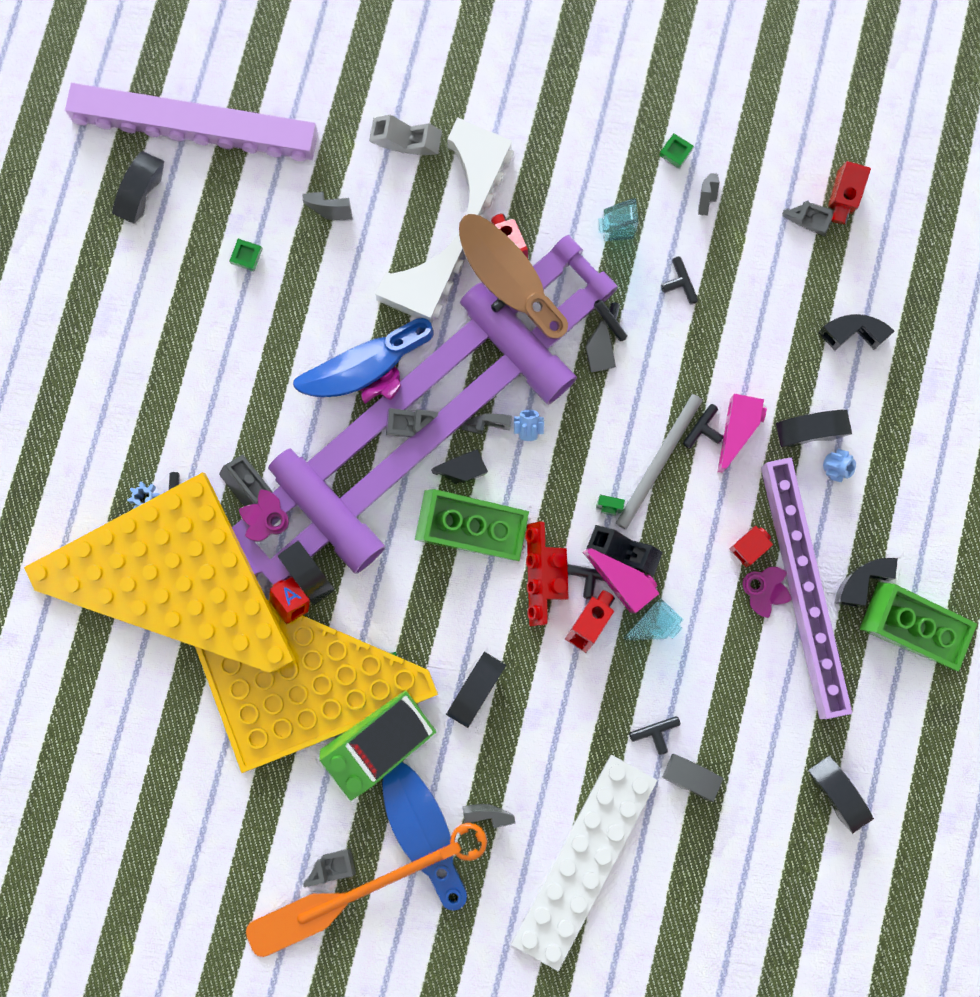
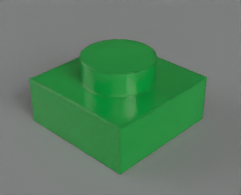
(676, 150)
(246, 255)
(610, 505)

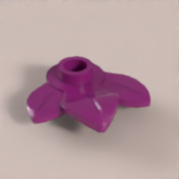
(387, 386)
(261, 515)
(769, 592)

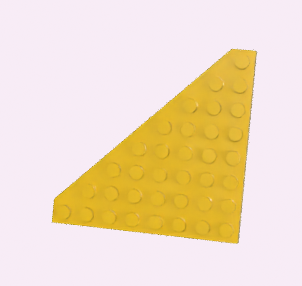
(172, 573)
(310, 699)

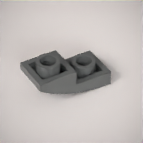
(692, 777)

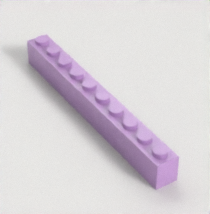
(191, 122)
(806, 589)

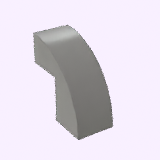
(400, 137)

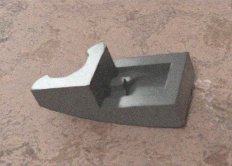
(708, 193)
(330, 209)
(810, 217)
(599, 349)
(406, 422)
(477, 424)
(485, 811)
(331, 867)

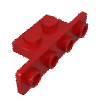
(545, 574)

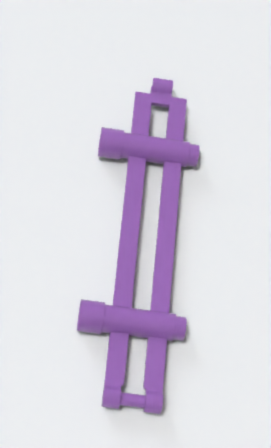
(524, 353)

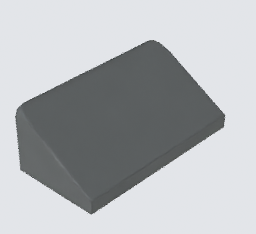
(243, 480)

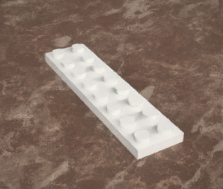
(584, 862)

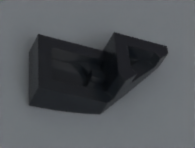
(462, 468)

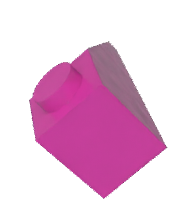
(742, 420)
(627, 583)

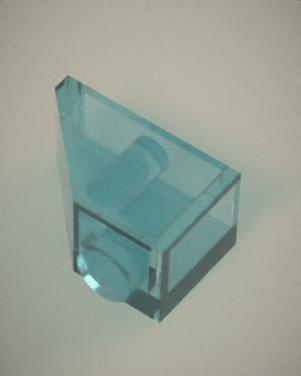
(619, 221)
(656, 624)

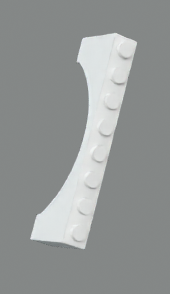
(424, 287)

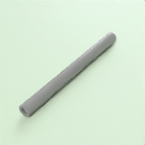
(659, 461)

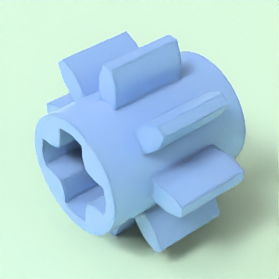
(528, 425)
(839, 465)
(139, 492)

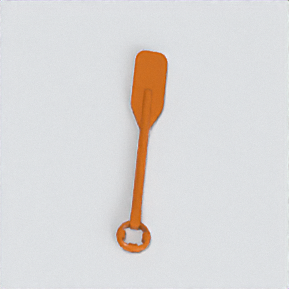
(319, 910)

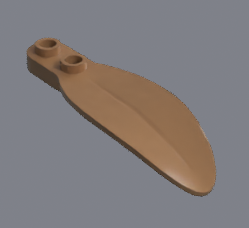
(508, 273)

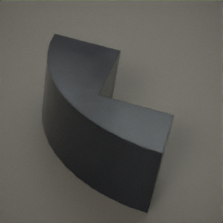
(137, 182)
(842, 328)
(814, 427)
(621, 548)
(306, 572)
(855, 586)
(476, 689)
(842, 794)

